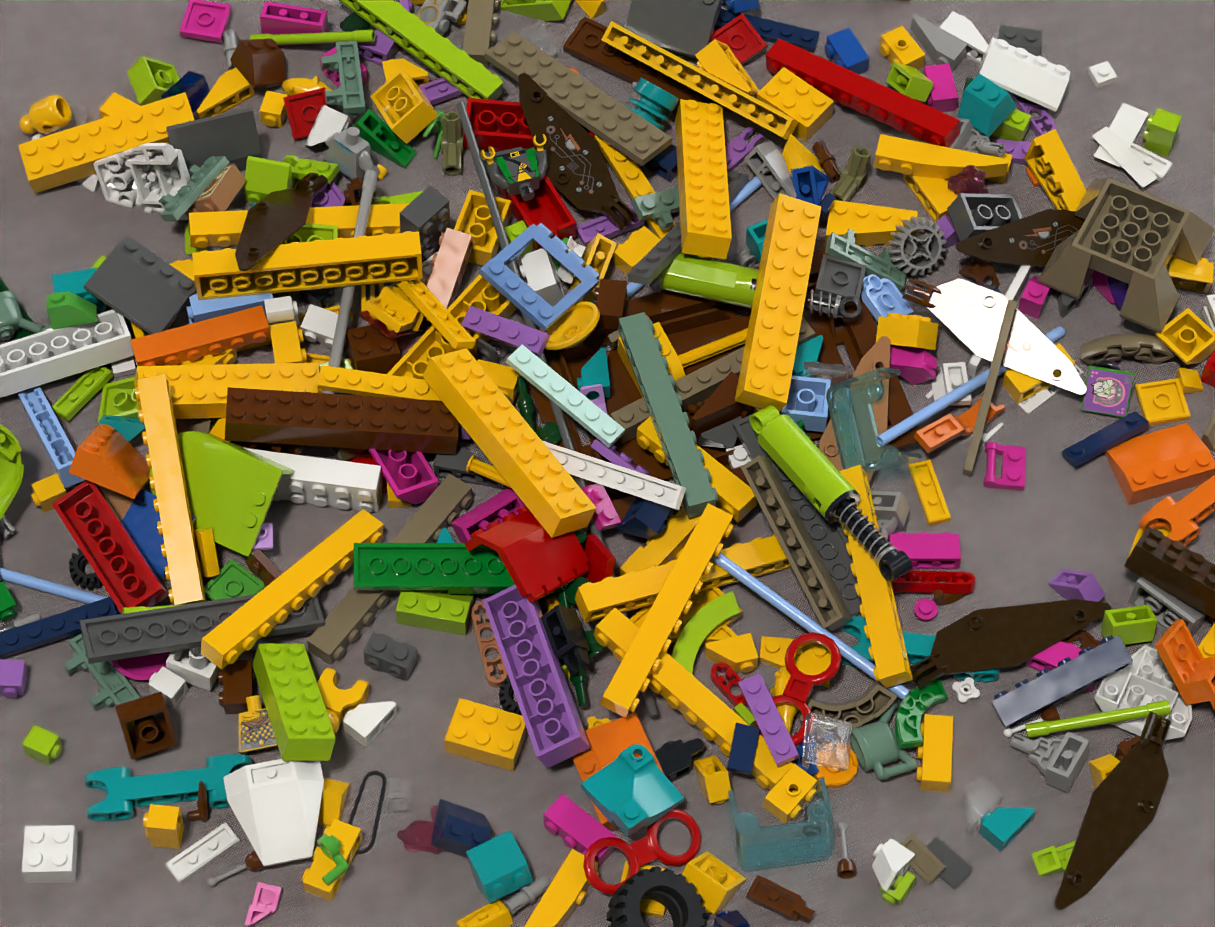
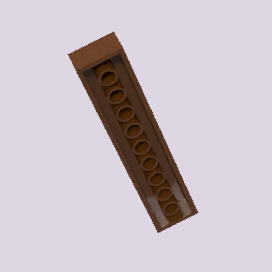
(340, 421)

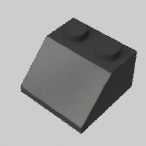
(1022, 38)

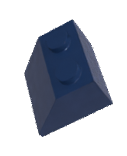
(645, 518)
(459, 828)

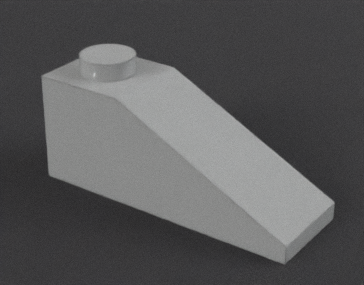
(938, 44)
(771, 169)

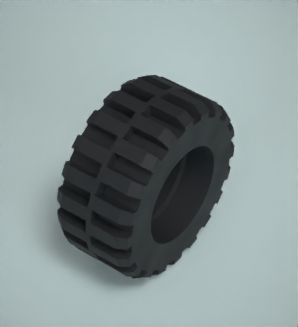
(662, 887)

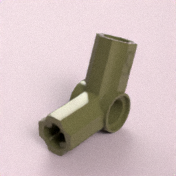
(451, 143)
(853, 175)

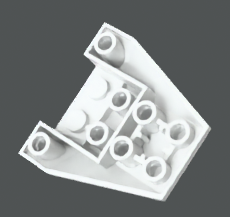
(1142, 684)
(278, 807)

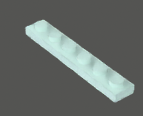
(565, 396)

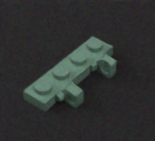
(350, 91)
(201, 178)
(658, 207)
(881, 265)
(113, 687)

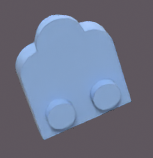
(883, 297)

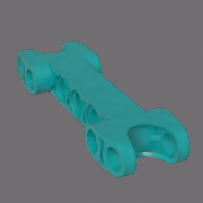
(917, 647)
(161, 788)

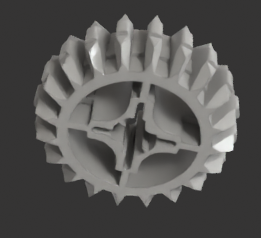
(903, 256)

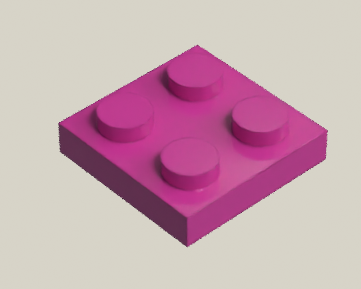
(205, 20)

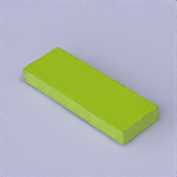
(81, 392)

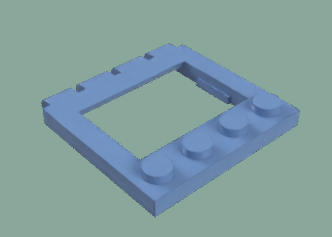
(523, 295)

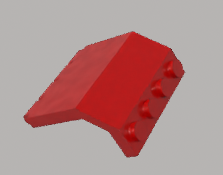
(531, 555)

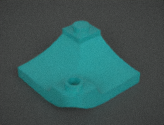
(632, 790)

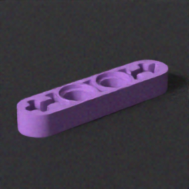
(1035, 123)

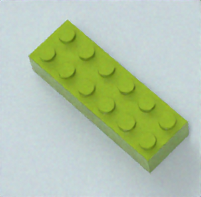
(293, 702)

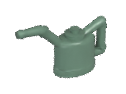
(12, 319)
(877, 746)

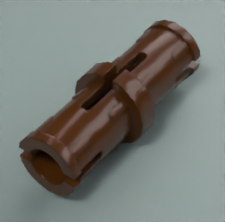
(827, 161)

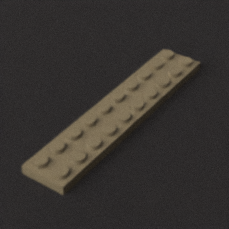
(580, 99)

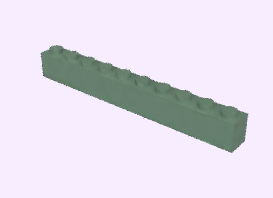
(666, 413)

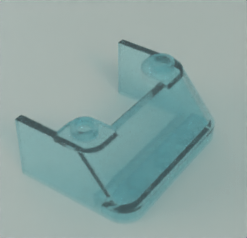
(855, 422)
(785, 843)

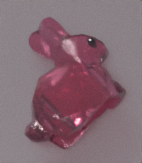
(968, 181)
(419, 835)

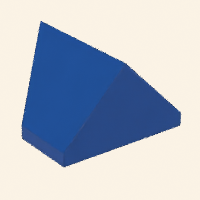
(809, 184)

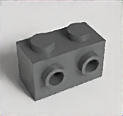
(390, 656)

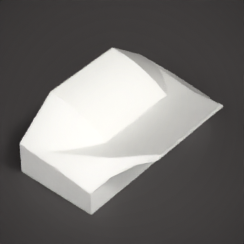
(563, 272)
(950, 377)

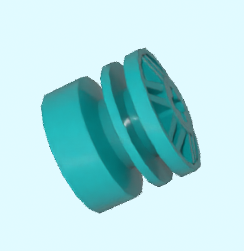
(652, 102)

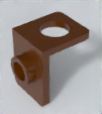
(979, 271)

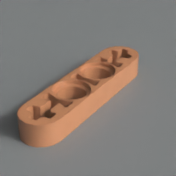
(486, 645)

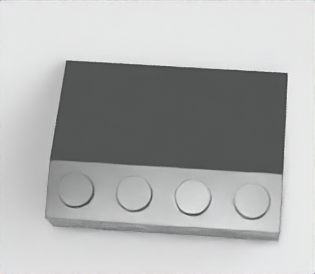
(675, 24)
(225, 135)
(141, 286)

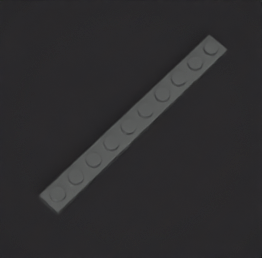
(670, 245)

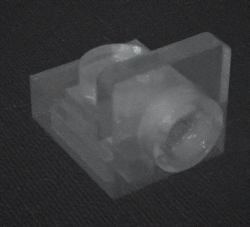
(79, 116)

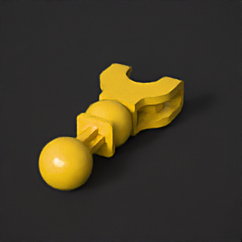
(340, 701)

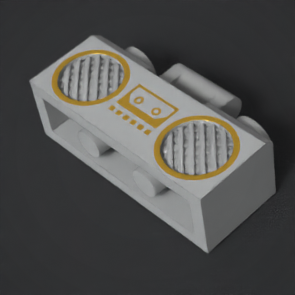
(439, 12)

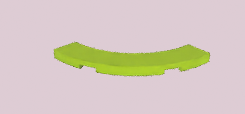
(700, 626)

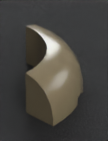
(1117, 345)
(857, 710)

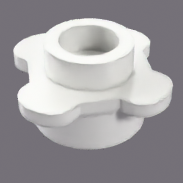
(963, 696)

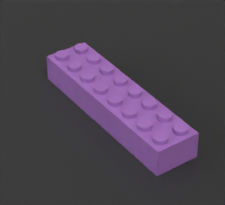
(536, 677)

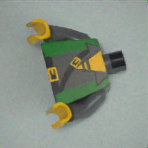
(519, 170)

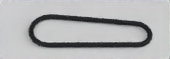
(378, 810)

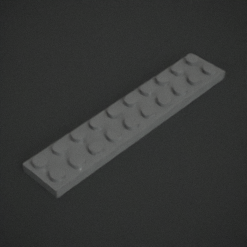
(826, 536)
(176, 628)

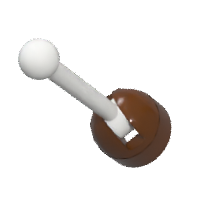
(1048, 714)

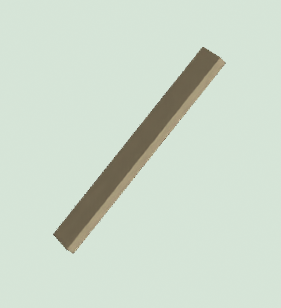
(989, 388)

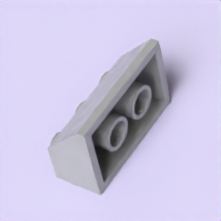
(1166, 606)

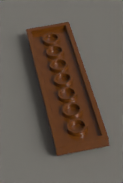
(587, 45)

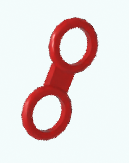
(800, 684)
(642, 850)

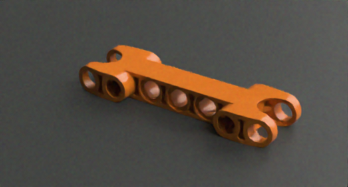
(1183, 515)

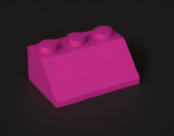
(406, 474)

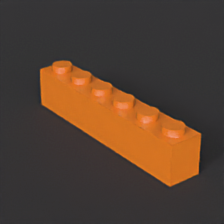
(202, 338)

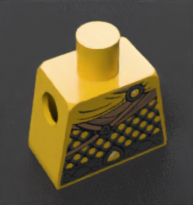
(255, 727)

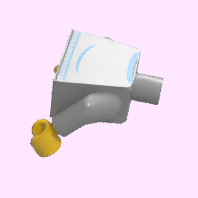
(352, 154)

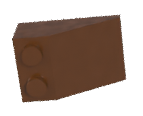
(720, 407)

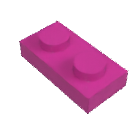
(605, 513)

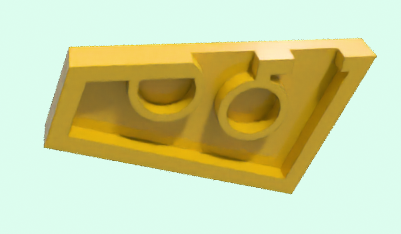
(809, 659)

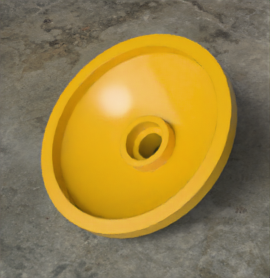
(573, 326)

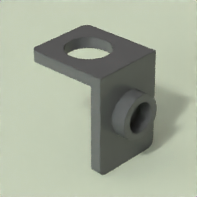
(489, 353)

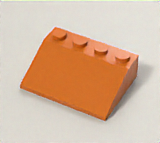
(110, 462)
(1160, 463)
(605, 746)

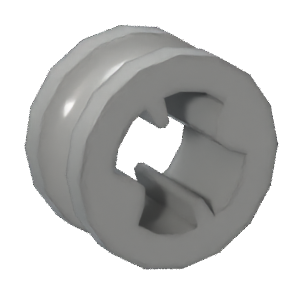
(746, 259)

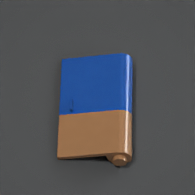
(141, 522)

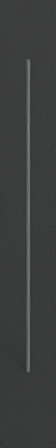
(501, 234)

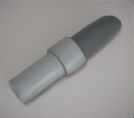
(19, 622)

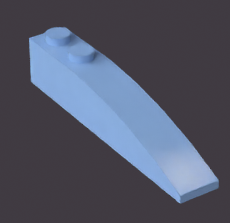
(50, 434)

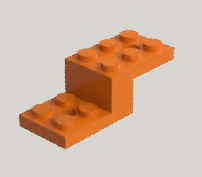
(1185, 664)

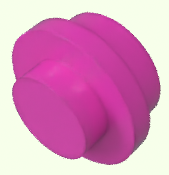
(925, 609)

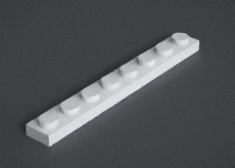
(619, 477)

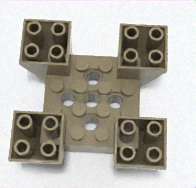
(1132, 241)

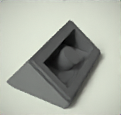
(957, 868)

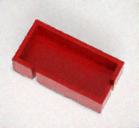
(544, 208)

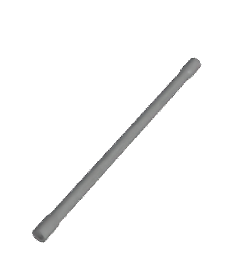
(368, 188)

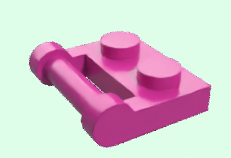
(1012, 467)

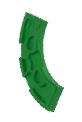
(912, 708)

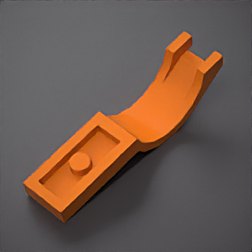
(951, 427)

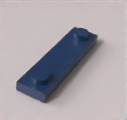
(1105, 439)

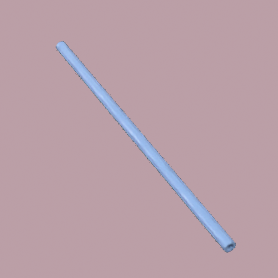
(62, 590)

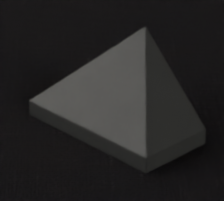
(720, 436)

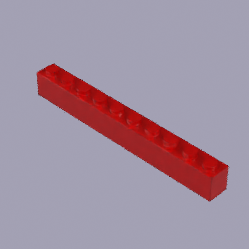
(865, 95)

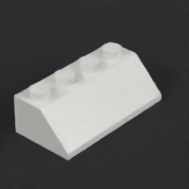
(1024, 73)

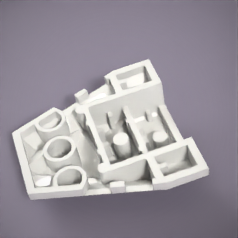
(143, 176)

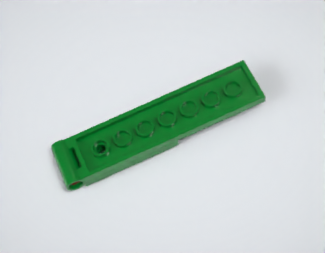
(430, 568)

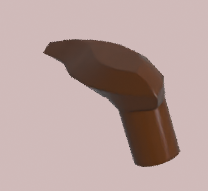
(945, 598)
(202, 803)

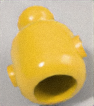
(46, 115)

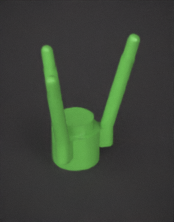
(435, 126)

